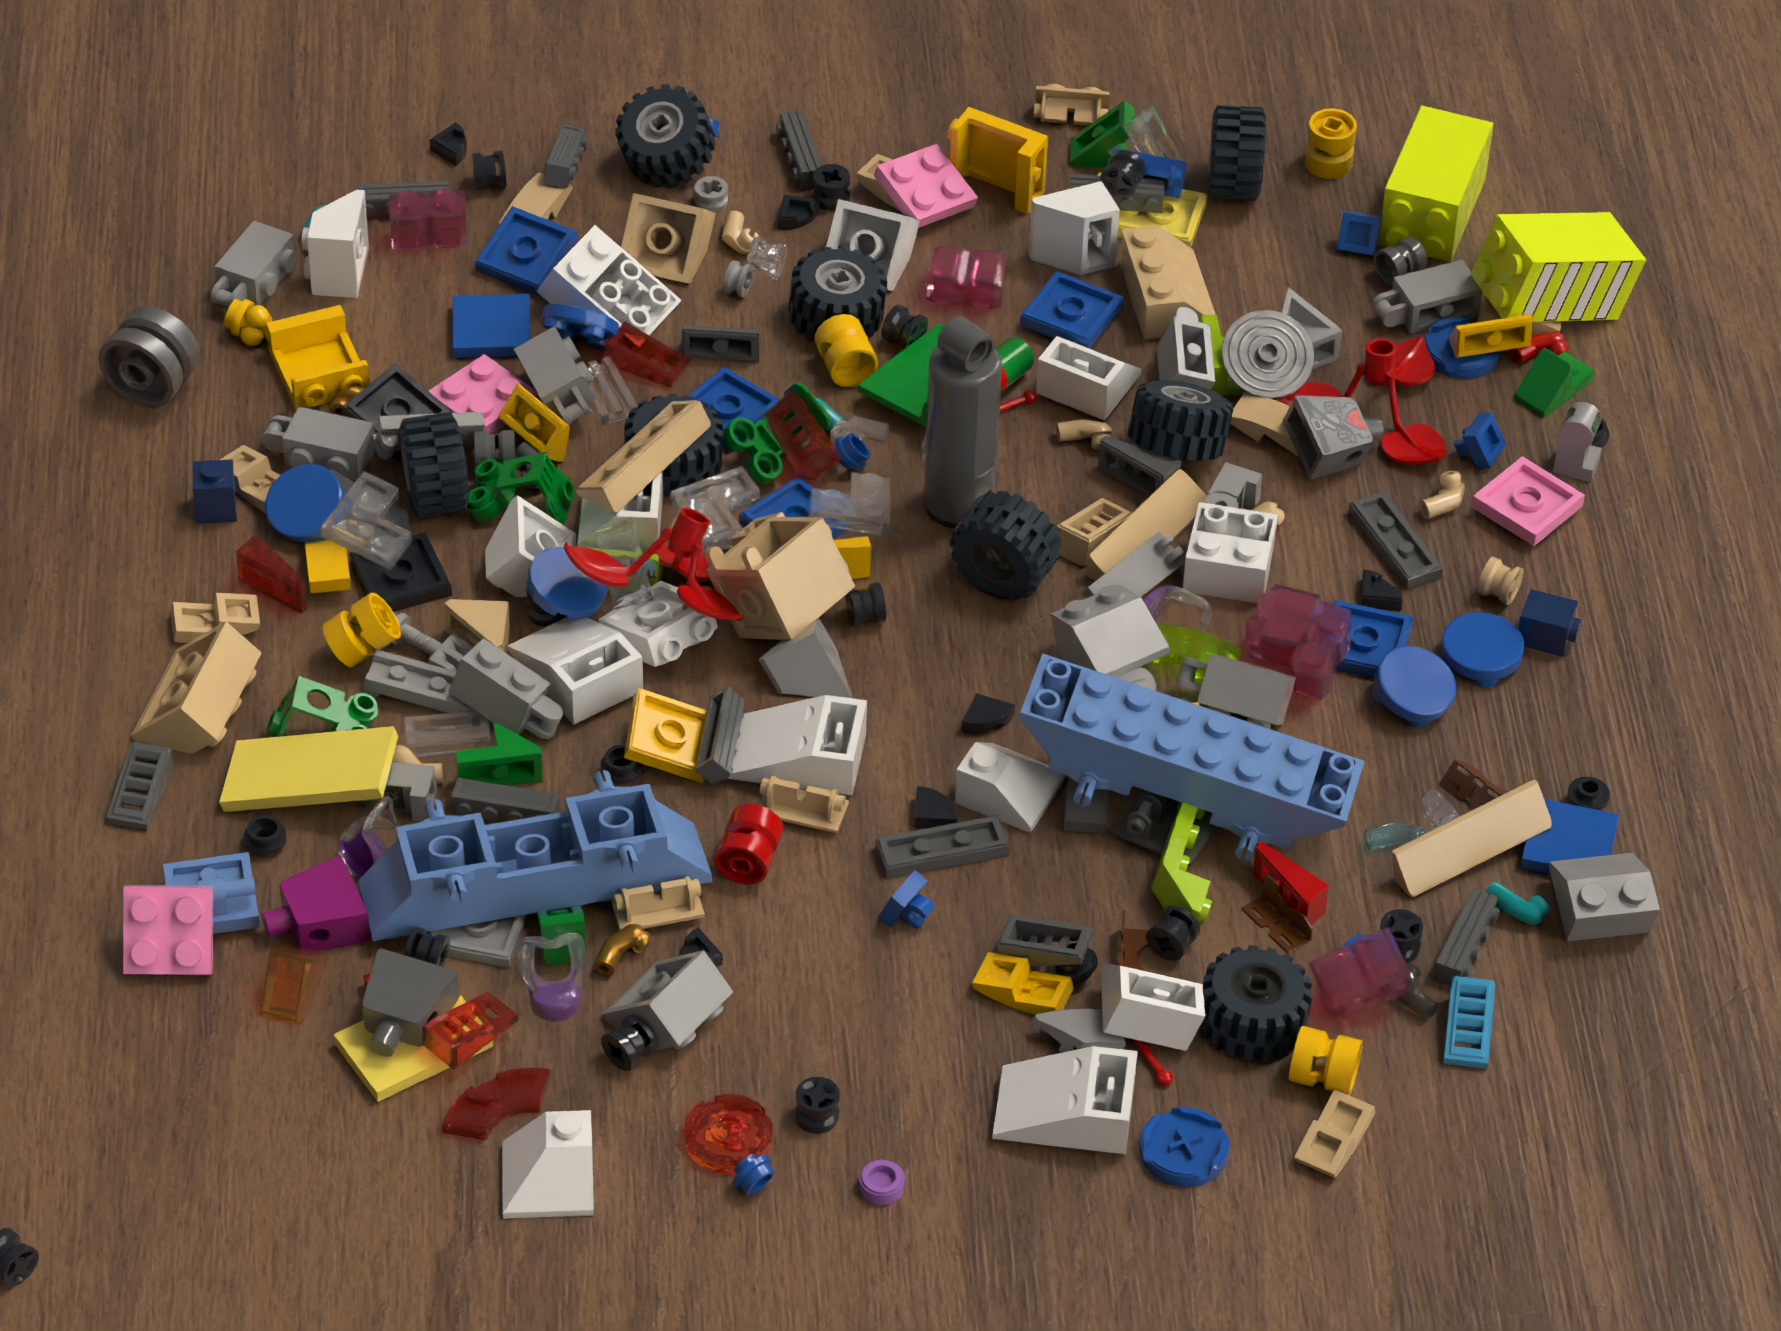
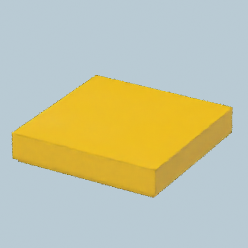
(665, 734)

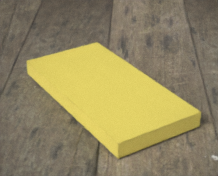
(309, 769)

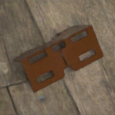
(1467, 786)
(1275, 922)
(1132, 943)

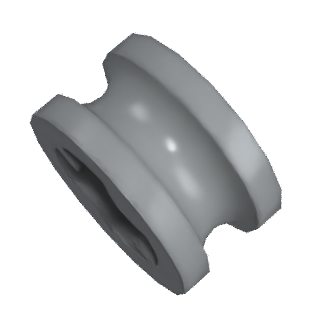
(711, 193)
(738, 279)

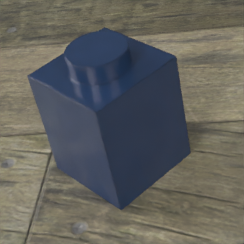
(214, 491)
(1549, 622)

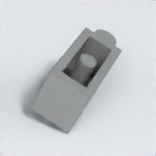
(254, 265)
(1429, 297)
(1186, 350)
(556, 375)
(322, 440)
(1240, 688)
(505, 691)

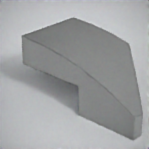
(1076, 1029)

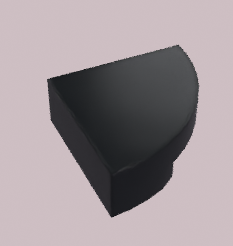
(450, 144)
(797, 211)
(1379, 593)
(986, 713)
(933, 809)
(698, 941)

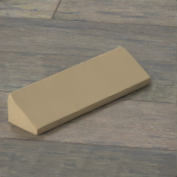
(645, 455)
(1167, 510)
(1471, 839)

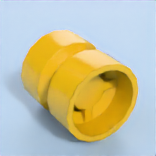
(1330, 143)
(846, 350)
(365, 628)
(1341, 1064)

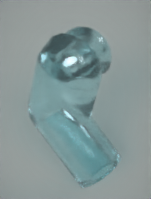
(1391, 835)

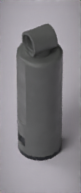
(961, 421)

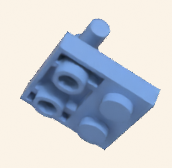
(232, 885)

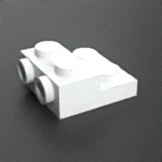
(661, 626)

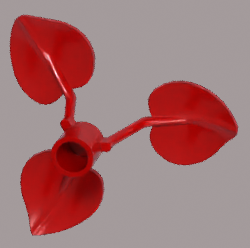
(1384, 365)
(681, 554)

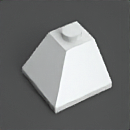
(517, 540)
(1006, 785)
(549, 1167)

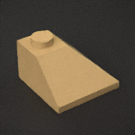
(667, 237)

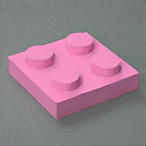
(926, 185)
(480, 388)
(1528, 501)
(167, 929)

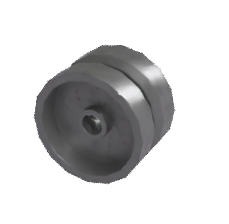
(149, 356)

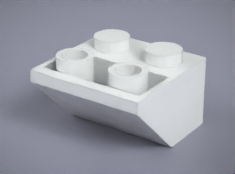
(1075, 229)
(1083, 377)
(644, 508)
(1230, 552)
(1150, 1006)

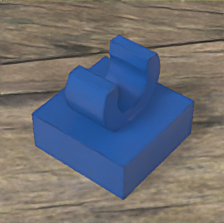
(1359, 232)
(1481, 441)
(908, 902)

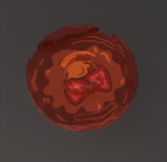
(727, 1132)

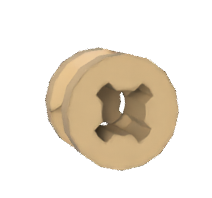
(1500, 581)

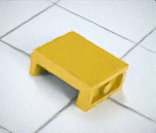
(1000, 154)
(315, 356)

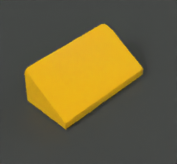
(1491, 336)
(536, 423)

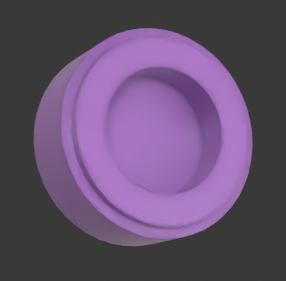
(881, 1182)

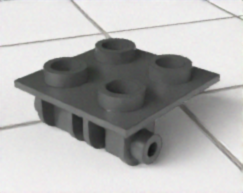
(1151, 821)

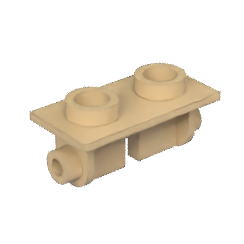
(1055, 101)
(810, 808)
(673, 904)

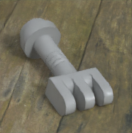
(443, 655)

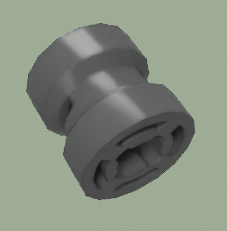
(1402, 259)
(486, 444)

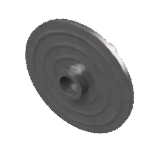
(1267, 354)

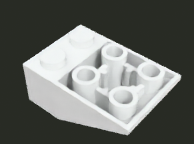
(609, 281)
(584, 663)
(804, 743)
(1068, 1100)

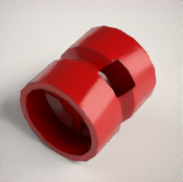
(748, 844)

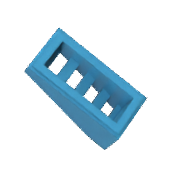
(1476, 997)

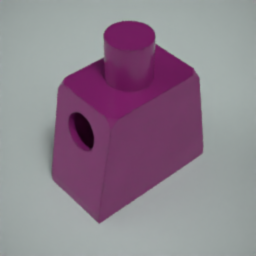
(320, 908)

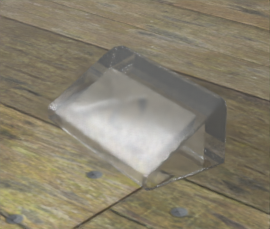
(623, 544)

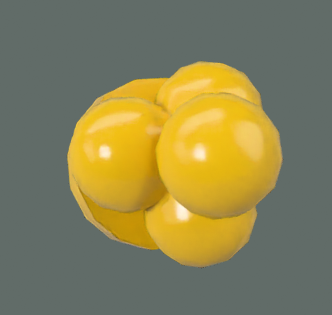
(247, 321)

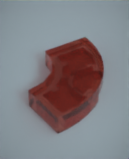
(487, 1105)

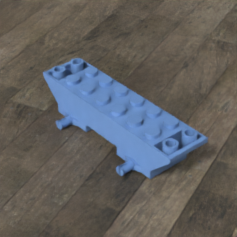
(1243, 773)
(471, 873)

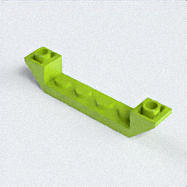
(1171, 881)

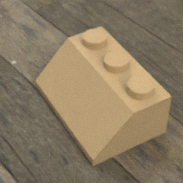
(1161, 278)
(198, 691)

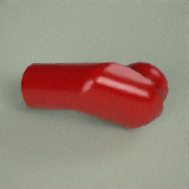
(1551, 340)

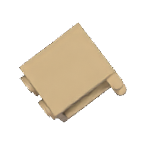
(780, 576)

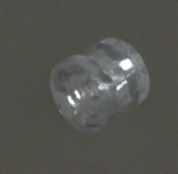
(767, 257)

